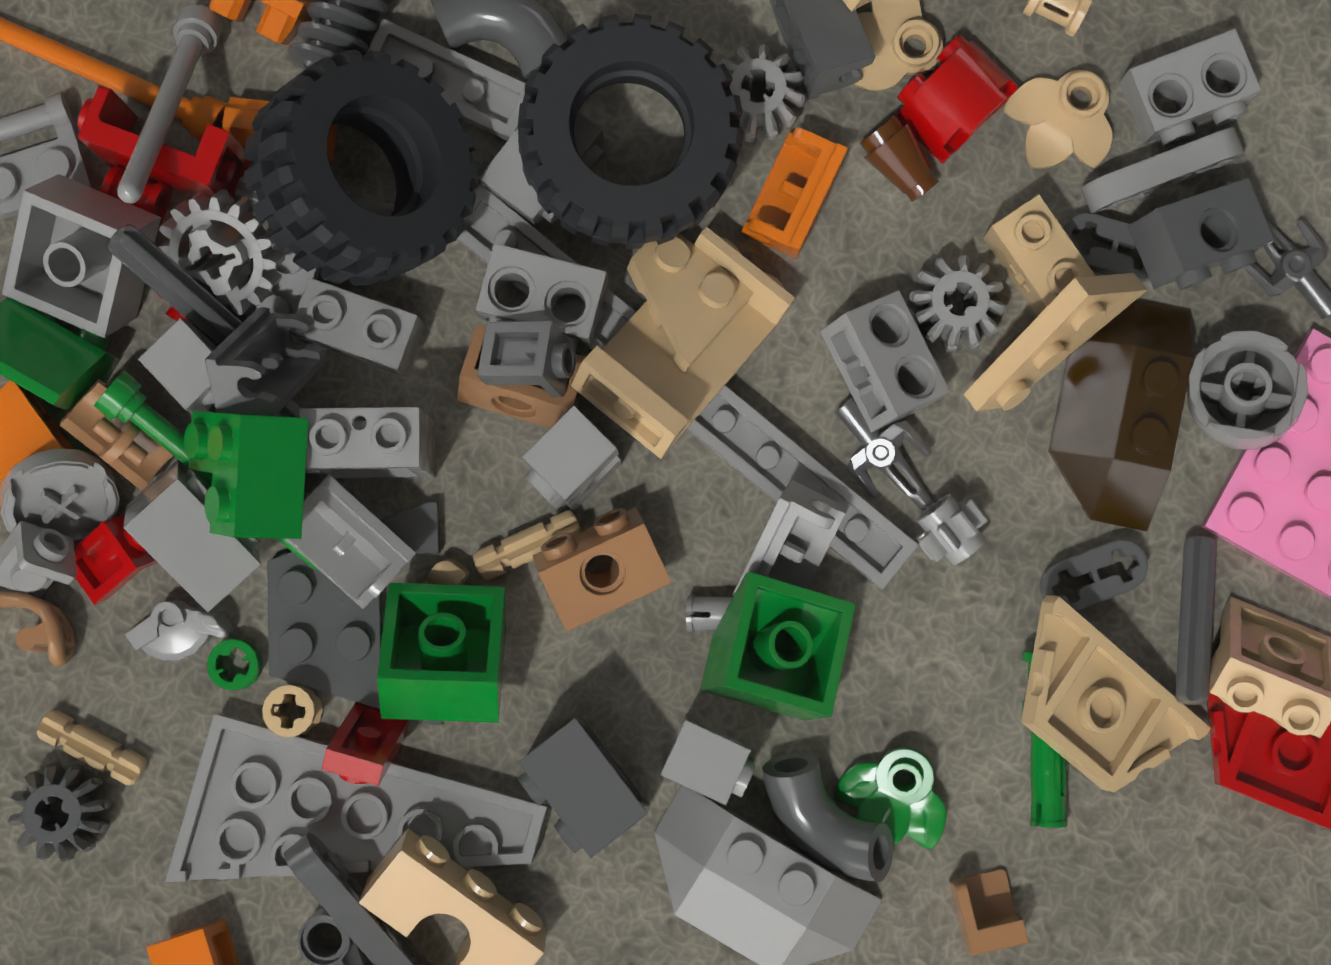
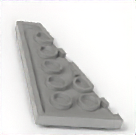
(268, 791)

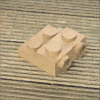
(1273, 668)

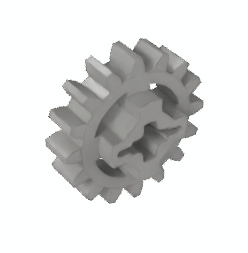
(223, 230)

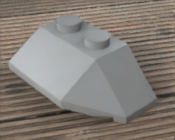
(756, 887)

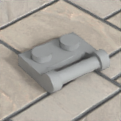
(42, 161)

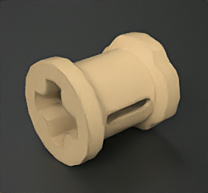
(1063, 12)
(280, 723)

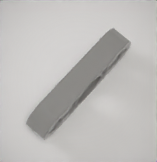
(1173, 166)

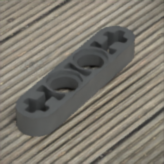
(340, 897)

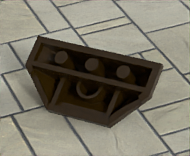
(1124, 413)

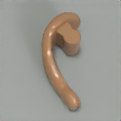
(52, 635)

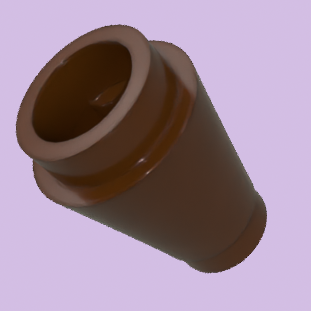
(899, 158)

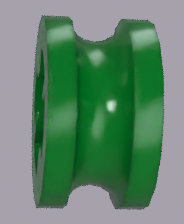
(228, 648)

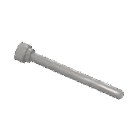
(195, 35)

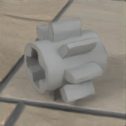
(951, 529)

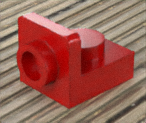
(109, 559)

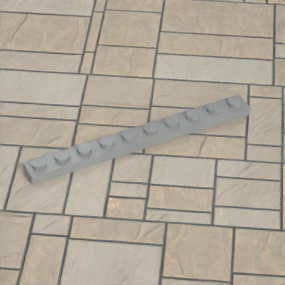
(727, 423)

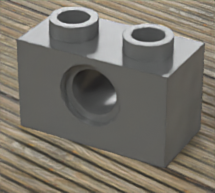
(1202, 233)

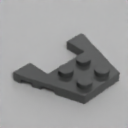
(321, 633)

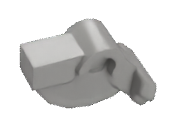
(178, 630)

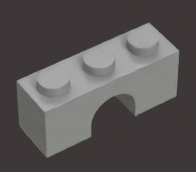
(570, 461)

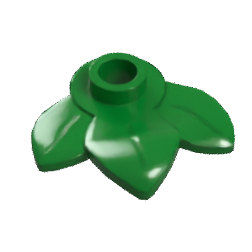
(905, 809)

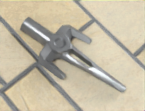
(1296, 268)
(881, 451)

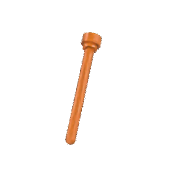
(194, 113)

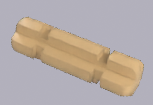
(520, 547)
(92, 747)

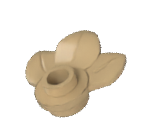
(888, 29)
(1057, 125)

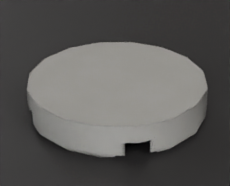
(59, 492)

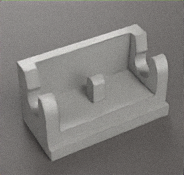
(796, 536)
(349, 543)

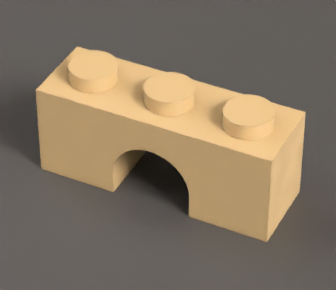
(424, 881)

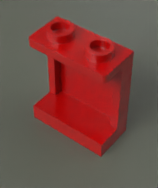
(107, 130)

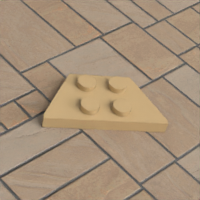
(1099, 703)

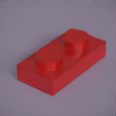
(364, 745)

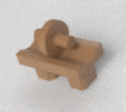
(118, 444)

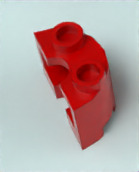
(954, 98)

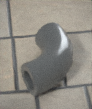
(515, 24)
(820, 826)

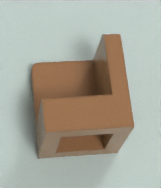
(987, 912)

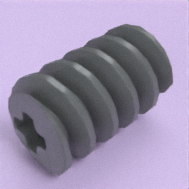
(334, 29)

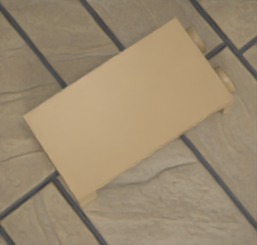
(636, 373)

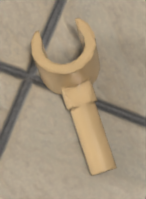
(447, 573)

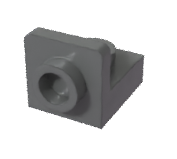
(527, 356)

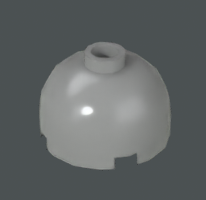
(1246, 390)

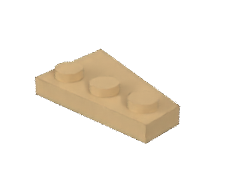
(1055, 334)

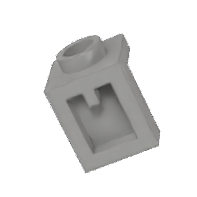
(35, 558)

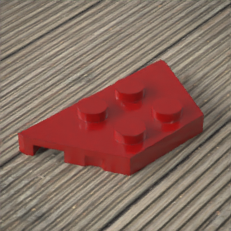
(1271, 763)

